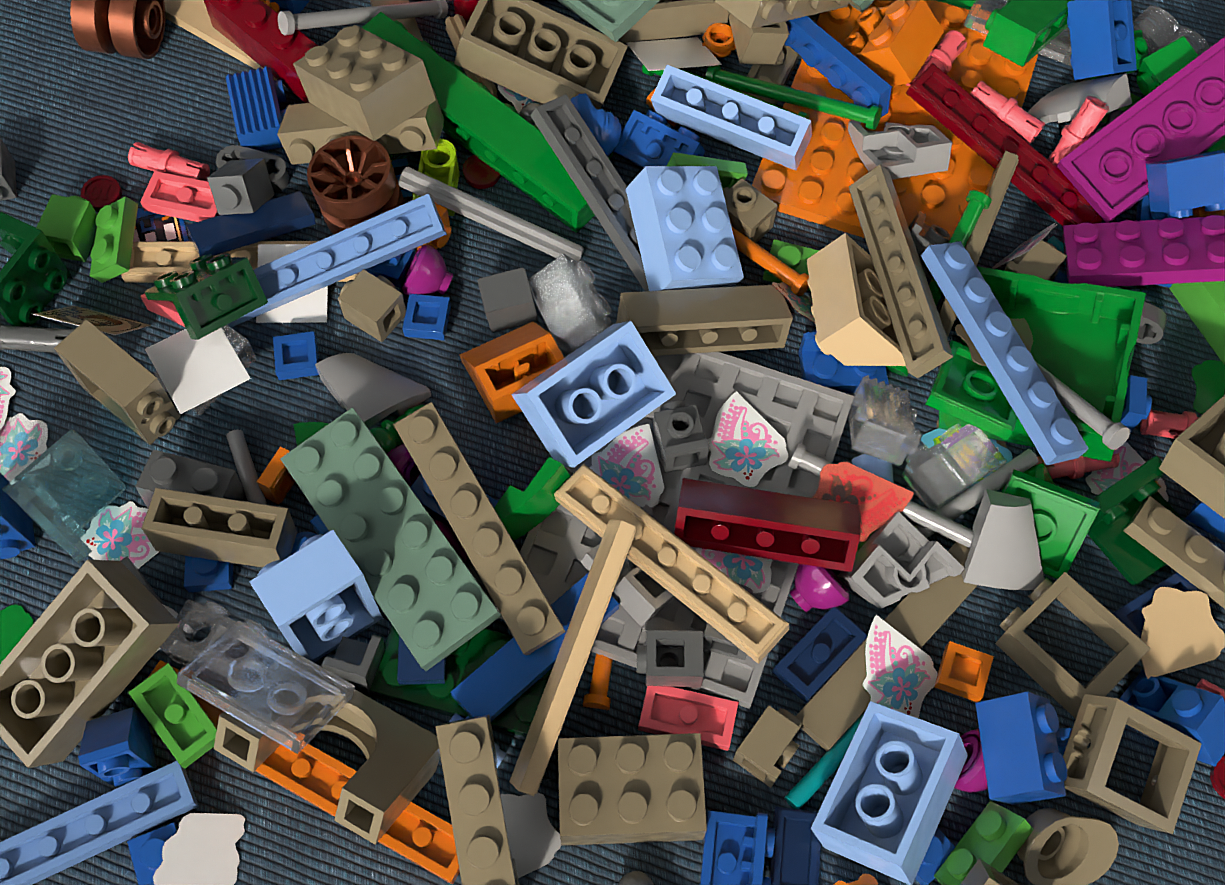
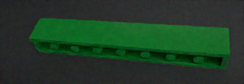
(493, 130)

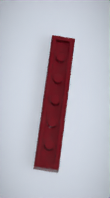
(991, 139)

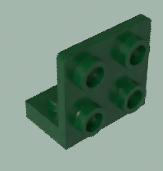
(30, 274)
(210, 292)
(1116, 510)

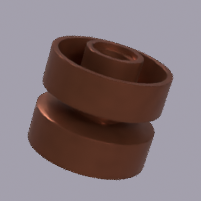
(119, 26)
(353, 181)

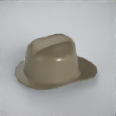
(1067, 848)

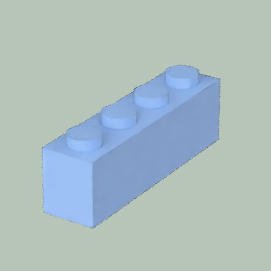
(732, 117)

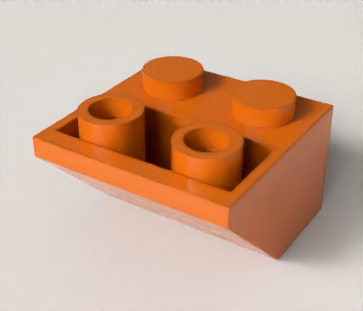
(895, 39)
(508, 364)

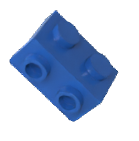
(736, 849)

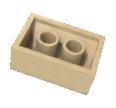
(851, 307)

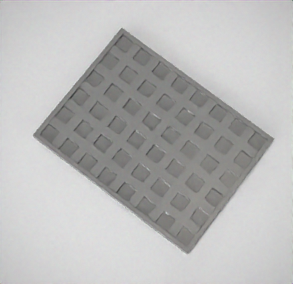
(795, 409)

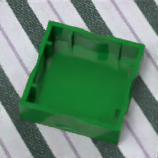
(1079, 336)

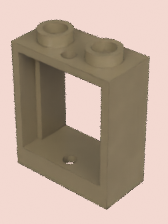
(118, 382)
(1044, 668)
(1102, 723)

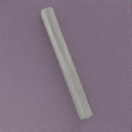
(489, 215)

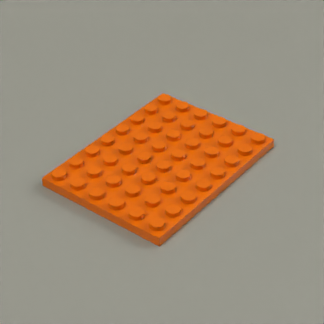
(831, 163)

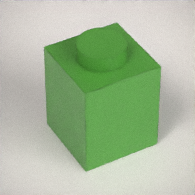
(69, 226)

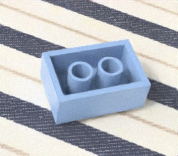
(683, 228)
(594, 394)
(317, 596)
(890, 792)

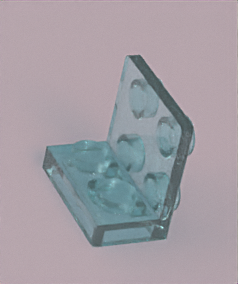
(66, 491)

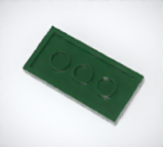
(459, 665)

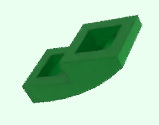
(527, 509)

